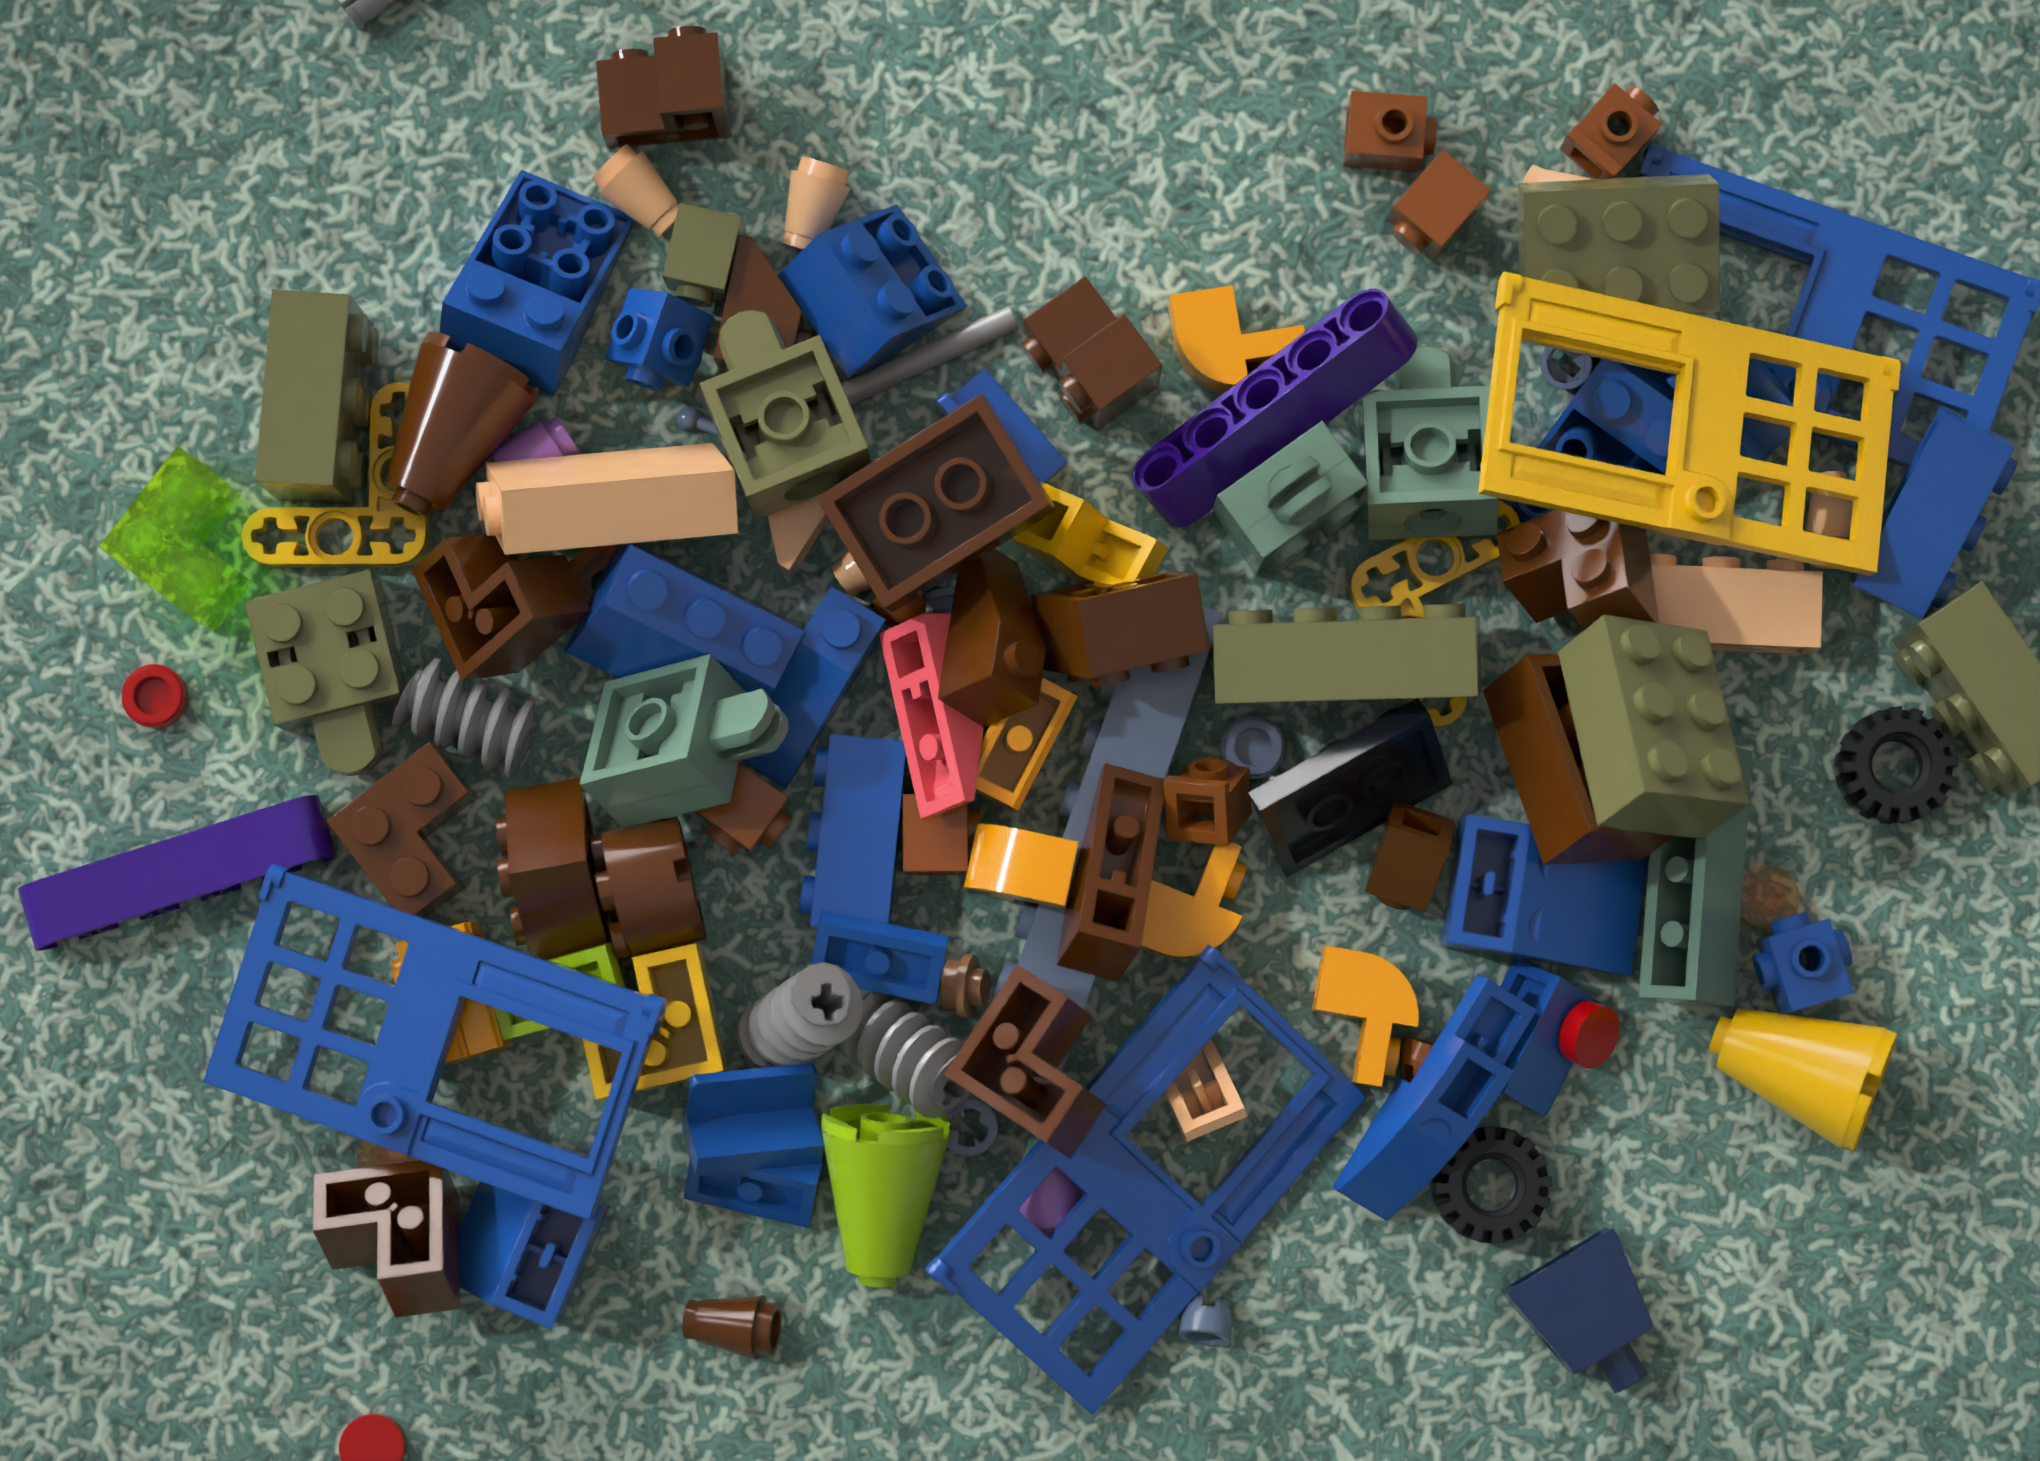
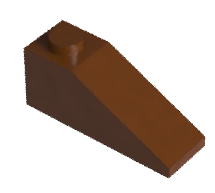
(992, 643)
(1113, 875)

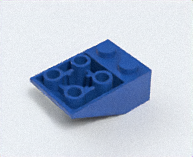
(536, 279)
(1613, 419)
(1551, 914)

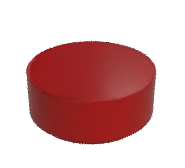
(154, 696)
(1589, 1034)
(373, 1439)

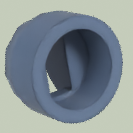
(1558, 376)
(1206, 1324)

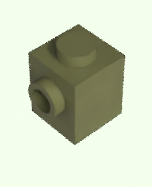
(702, 254)

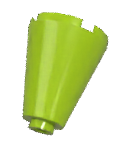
(882, 1185)

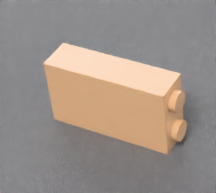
(608, 498)

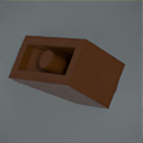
(759, 288)

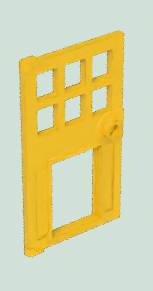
(1705, 429)

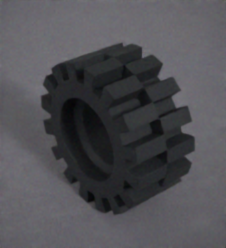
(1932, 753)
(1529, 1196)

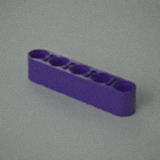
(1275, 405)
(175, 870)

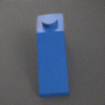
(818, 678)

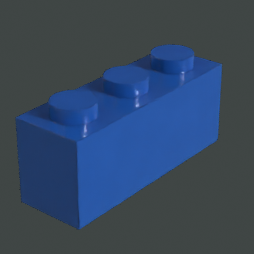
(1937, 512)
(856, 828)

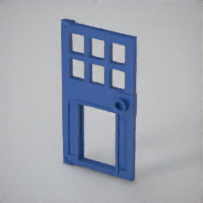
(1838, 290)
(416, 1036)
(1138, 1194)

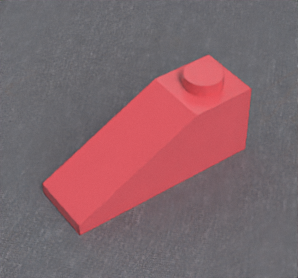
(937, 739)

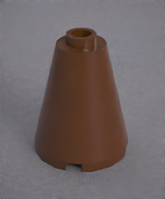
(453, 422)

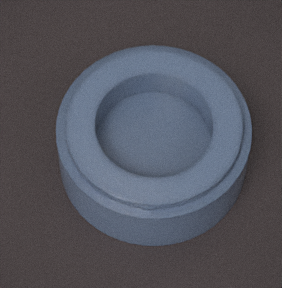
(1254, 744)

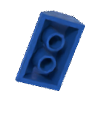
(662, 614)

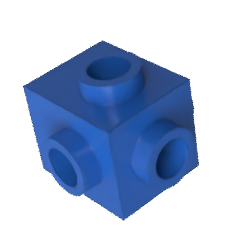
(658, 339)
(1827, 959)

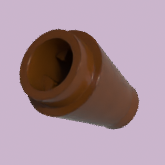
(735, 1324)

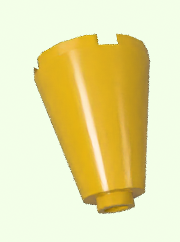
(1807, 1067)

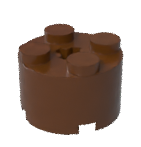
(647, 888)

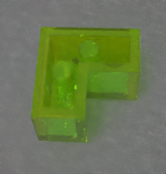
(165, 536)

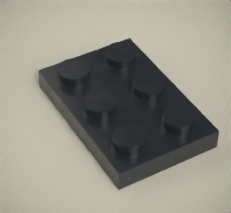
(1350, 786)

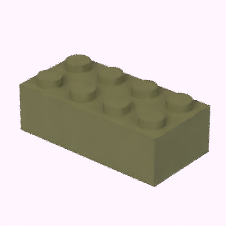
(1347, 658)

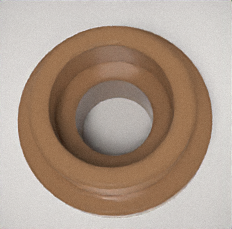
(964, 986)

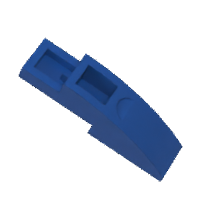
(1442, 1105)

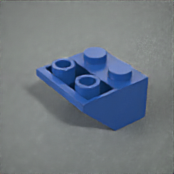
(871, 289)
(524, 1253)

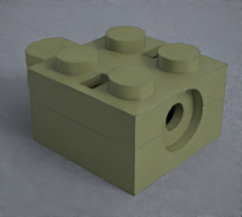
(781, 413)
(327, 668)

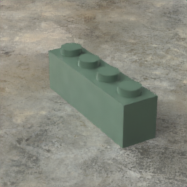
(1696, 913)

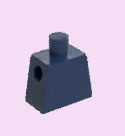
(1587, 1308)

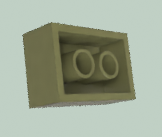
(1625, 238)
(315, 398)
(1981, 686)
(1652, 727)

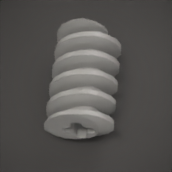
(466, 717)
(801, 1017)
(906, 1055)

